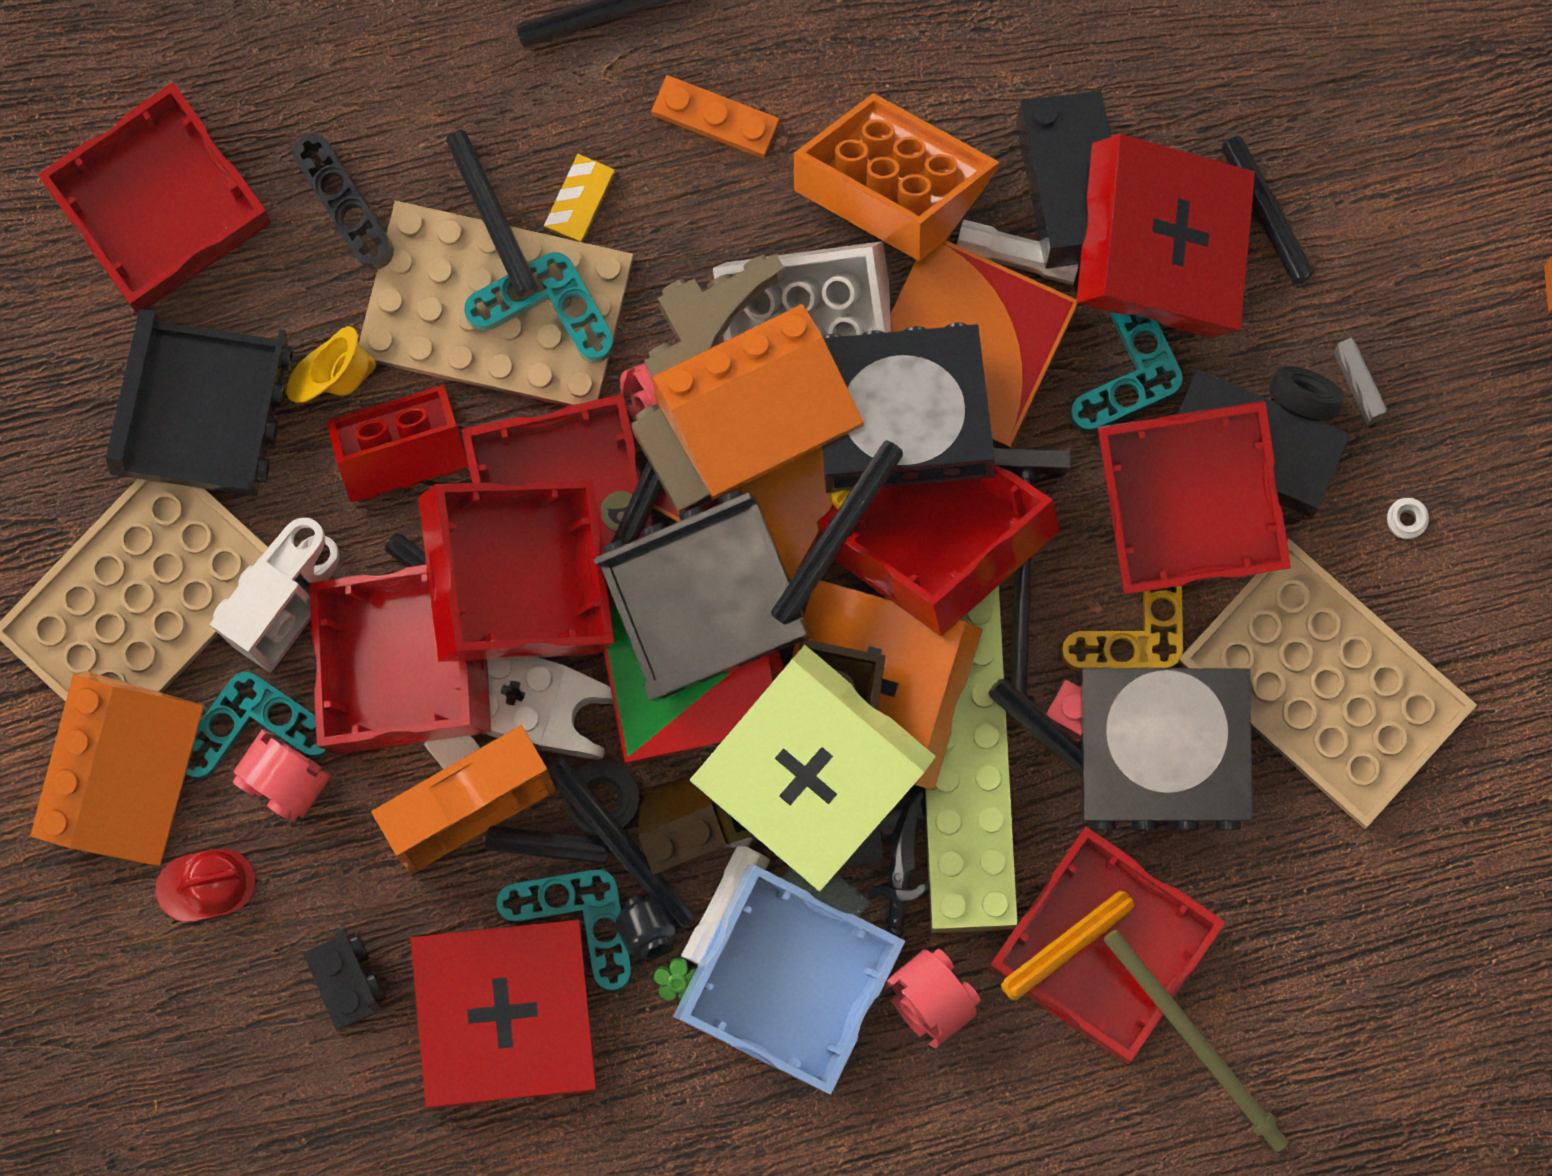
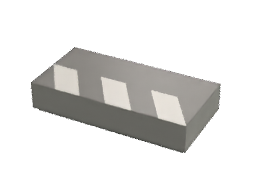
(1360, 381)

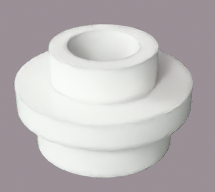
(1416, 509)

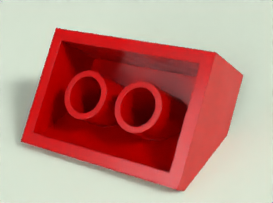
(397, 444)

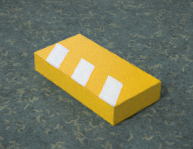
(579, 199)

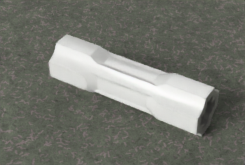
(1011, 251)
(704, 931)

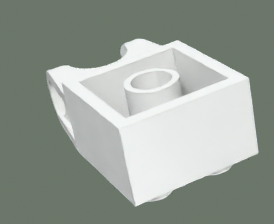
(274, 595)
(549, 703)

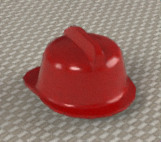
(205, 885)

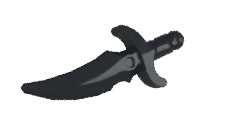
(901, 867)

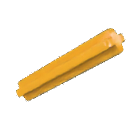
(1067, 945)

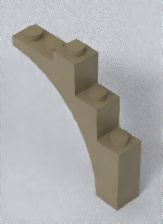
(698, 324)

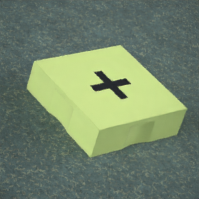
(812, 768)

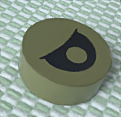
(614, 508)

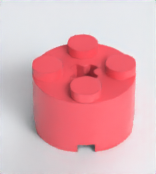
(281, 775)
(932, 996)

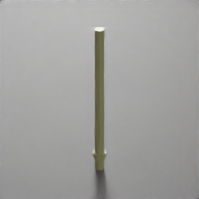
(1262, 1122)

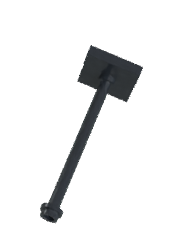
(1026, 465)

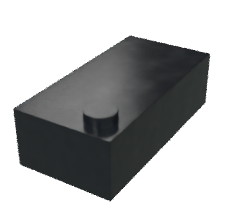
(1056, 153)
(1302, 447)

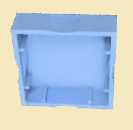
(788, 978)

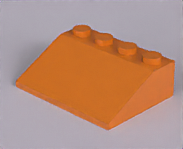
(893, 175)
(757, 401)
(116, 769)

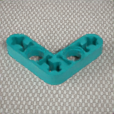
(557, 293)
(1146, 367)
(255, 709)
(592, 911)

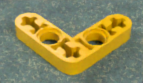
(1141, 641)

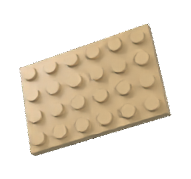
(444, 258)
(134, 590)
(1332, 685)

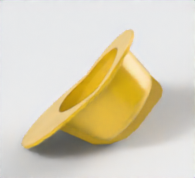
(333, 368)

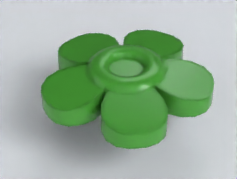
(674, 979)

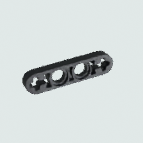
(344, 200)

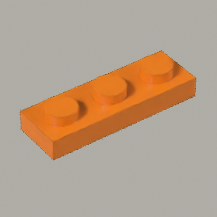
(715, 116)

